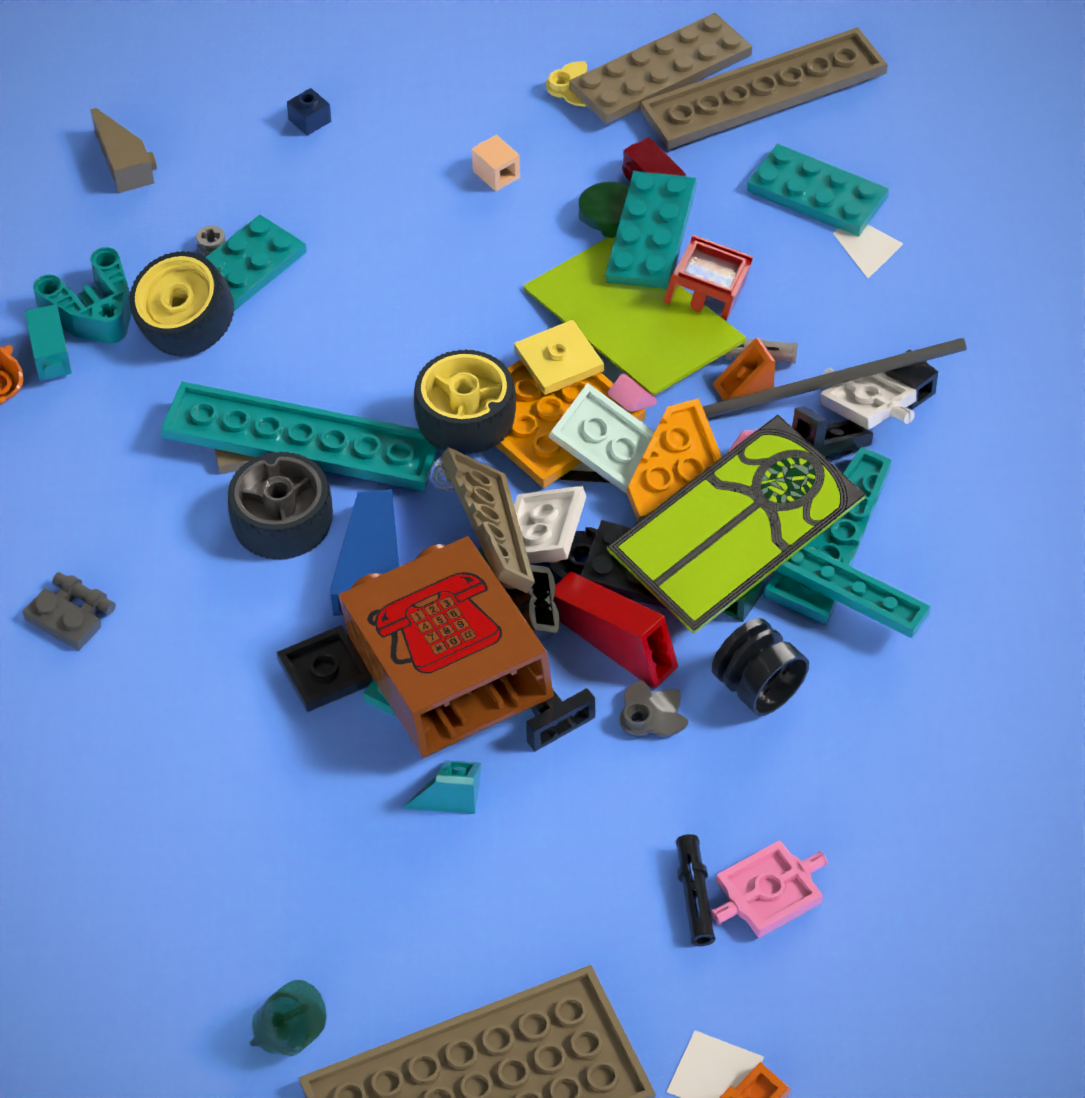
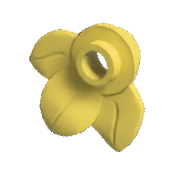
(559, 82)

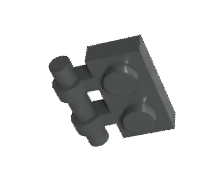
(64, 619)

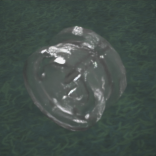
(440, 481)

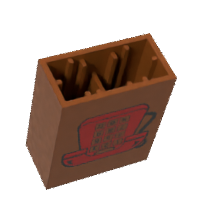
(446, 645)

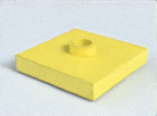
(558, 357)

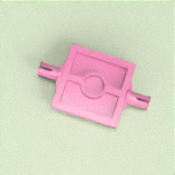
(769, 888)

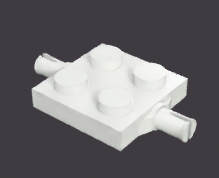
(870, 399)

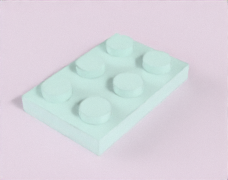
(603, 436)

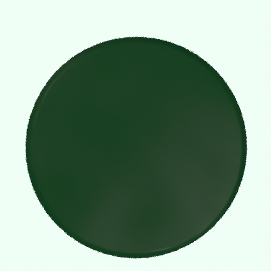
(602, 206)

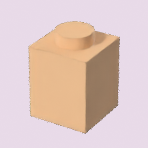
(496, 163)

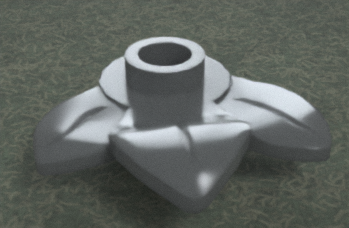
(655, 709)

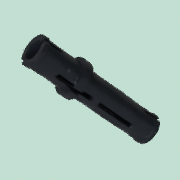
(689, 853)

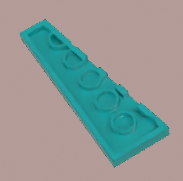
(841, 540)

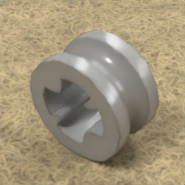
(209, 233)

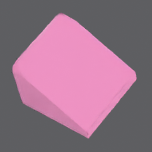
(630, 394)

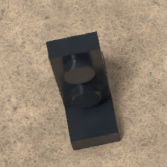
(830, 438)
(558, 717)

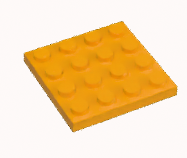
(535, 419)

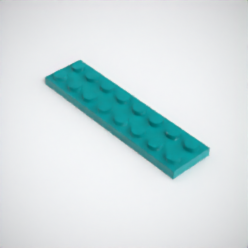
(329, 438)

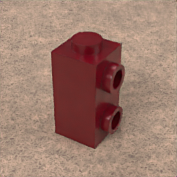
(649, 158)

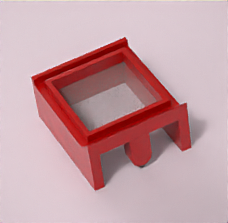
(711, 272)

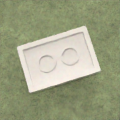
(549, 522)

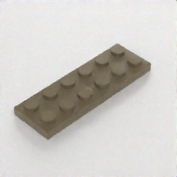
(660, 67)

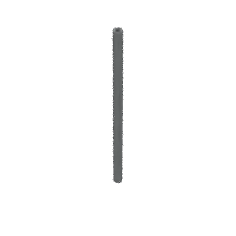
(835, 378)

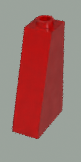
(617, 627)

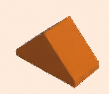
(747, 373)

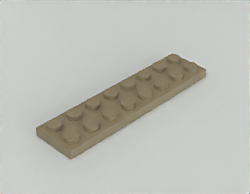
(763, 88)

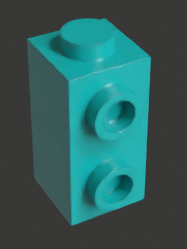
(48, 342)

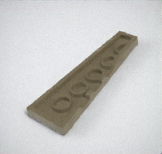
(492, 516)

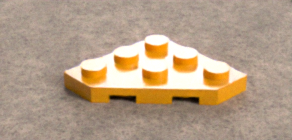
(674, 457)

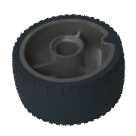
(280, 505)

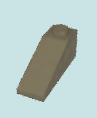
(124, 153)

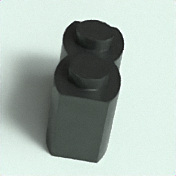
(538, 604)

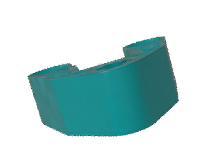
(103, 318)

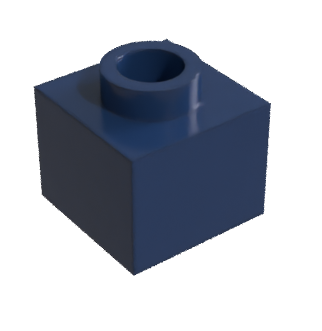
(309, 111)

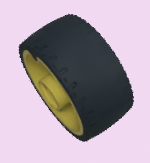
(181, 303)
(464, 401)

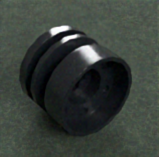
(760, 666)

